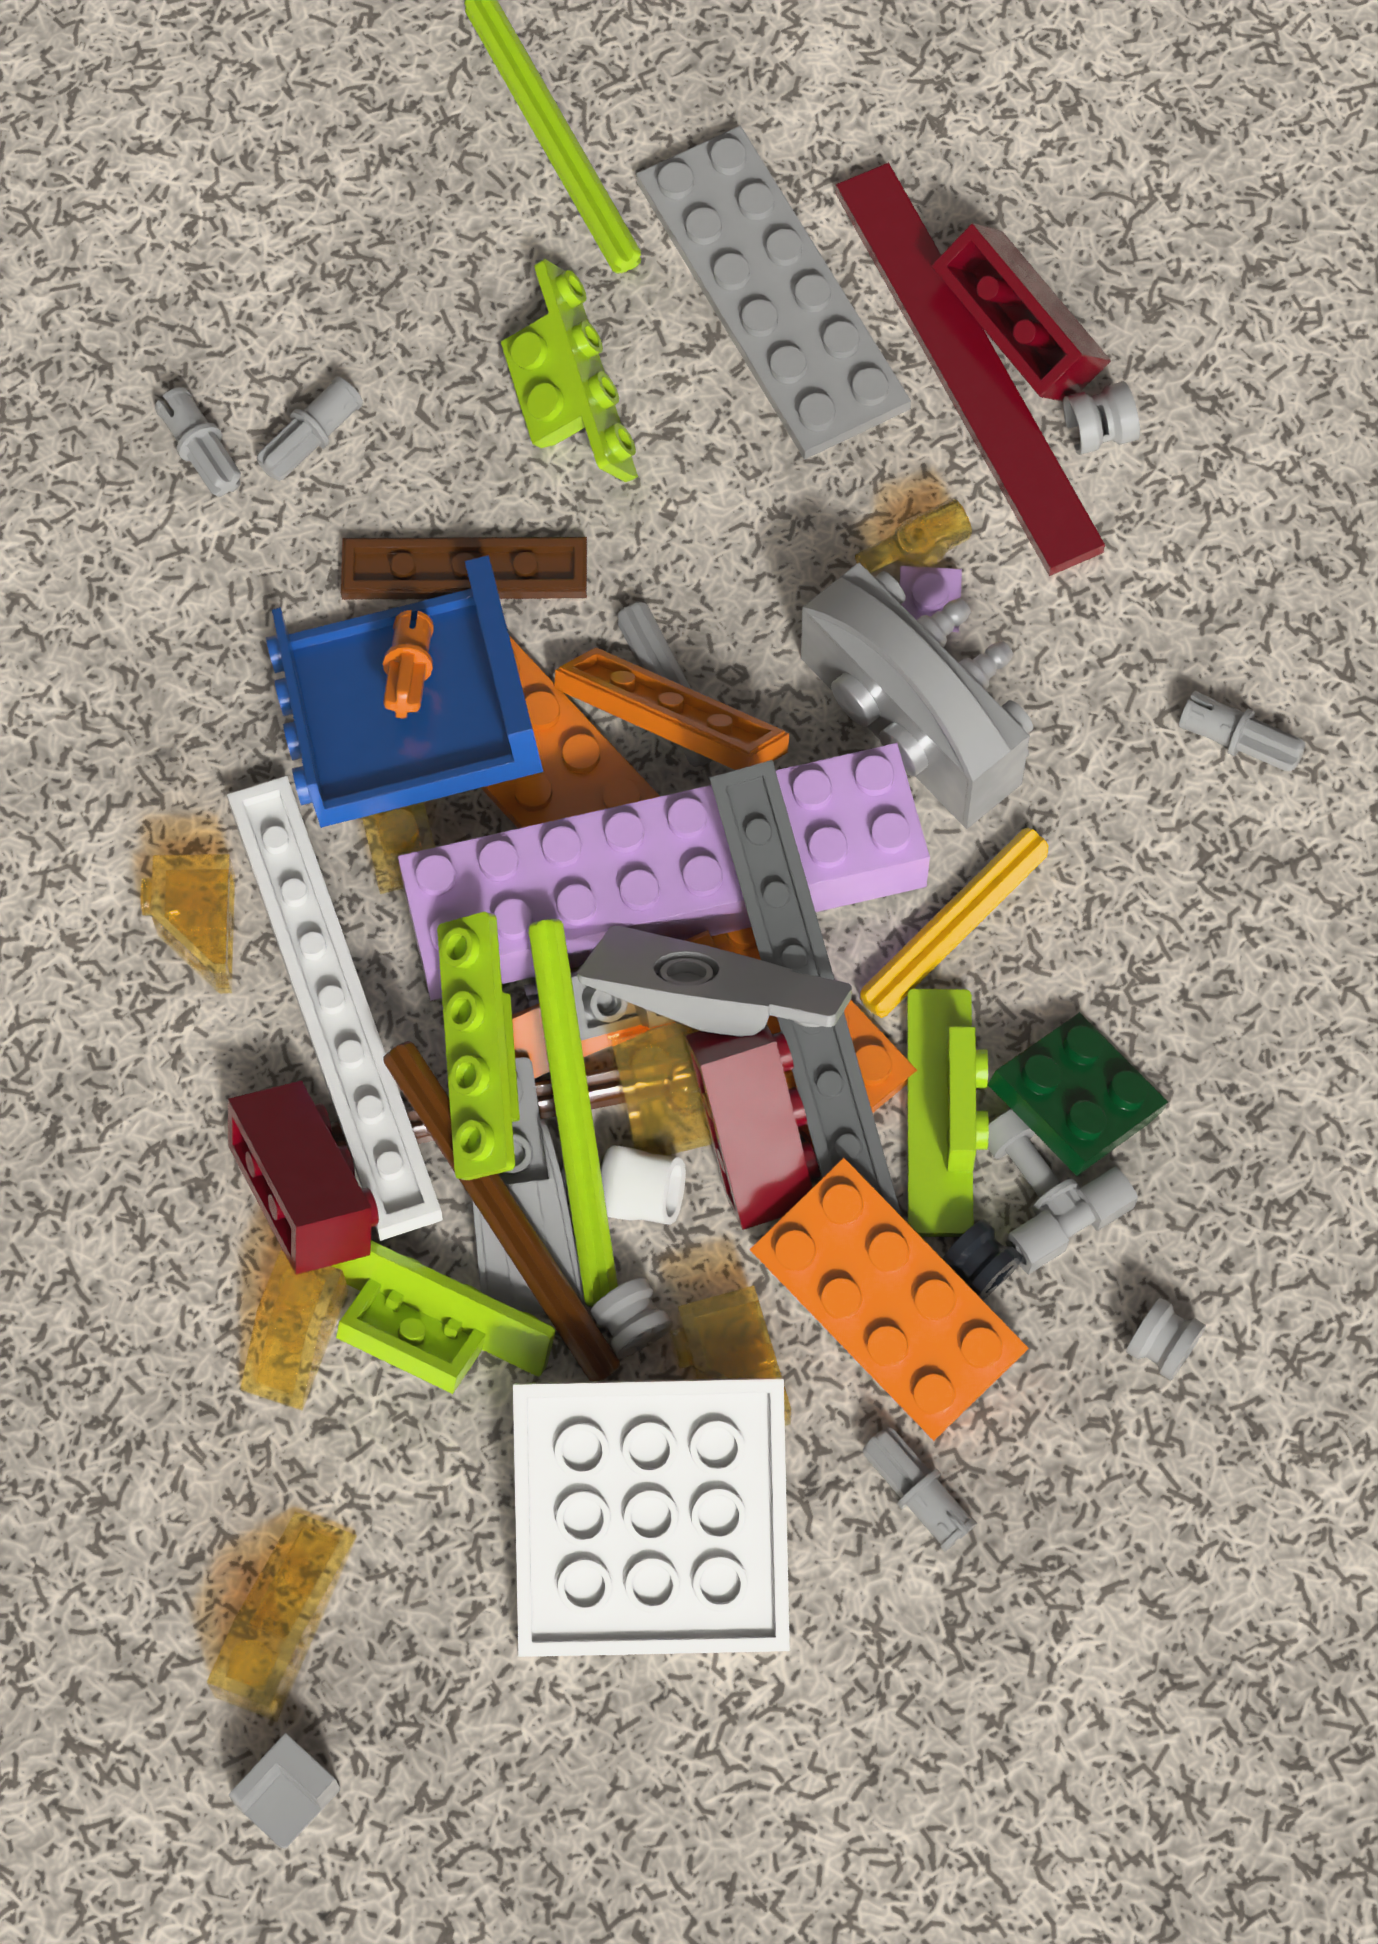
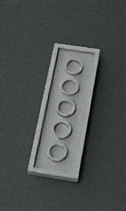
(773, 292)

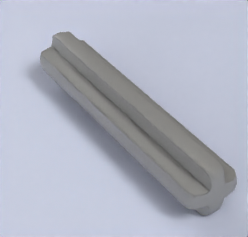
(653, 654)

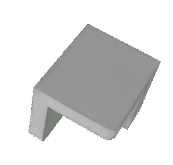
(284, 1791)

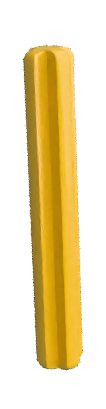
(954, 922)

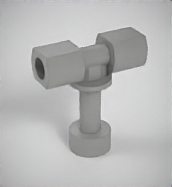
(1062, 1206)

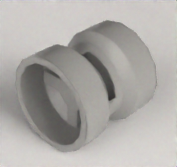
(1102, 417)

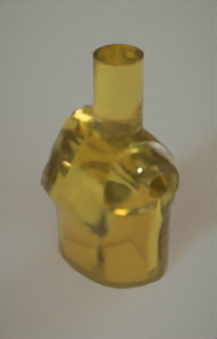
(920, 539)

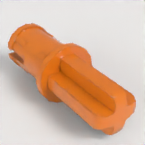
(408, 664)

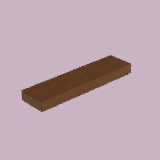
(438, 568)

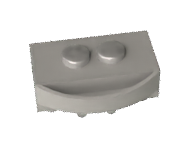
(913, 693)

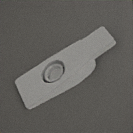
(708, 985)
(542, 1198)

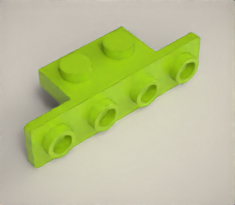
(563, 378)
(478, 1047)
(942, 1111)
(434, 1322)

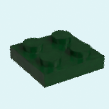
(1077, 1093)

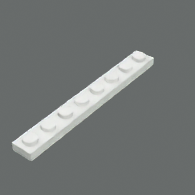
(334, 1007)

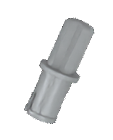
(309, 429)
(199, 441)
(1241, 732)
(918, 1488)

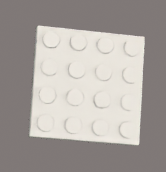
(651, 1517)

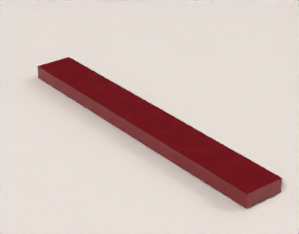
(970, 372)

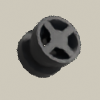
(982, 1259)

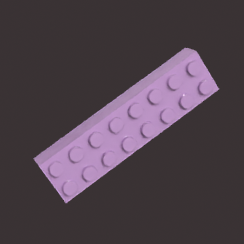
(667, 863)

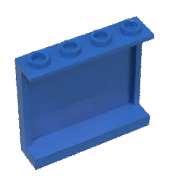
(364, 758)

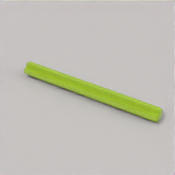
(554, 134)
(573, 1109)

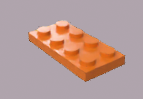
(889, 1299)

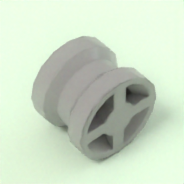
(631, 1317)
(1165, 1338)

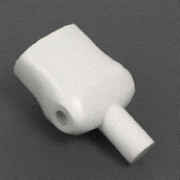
(641, 1185)

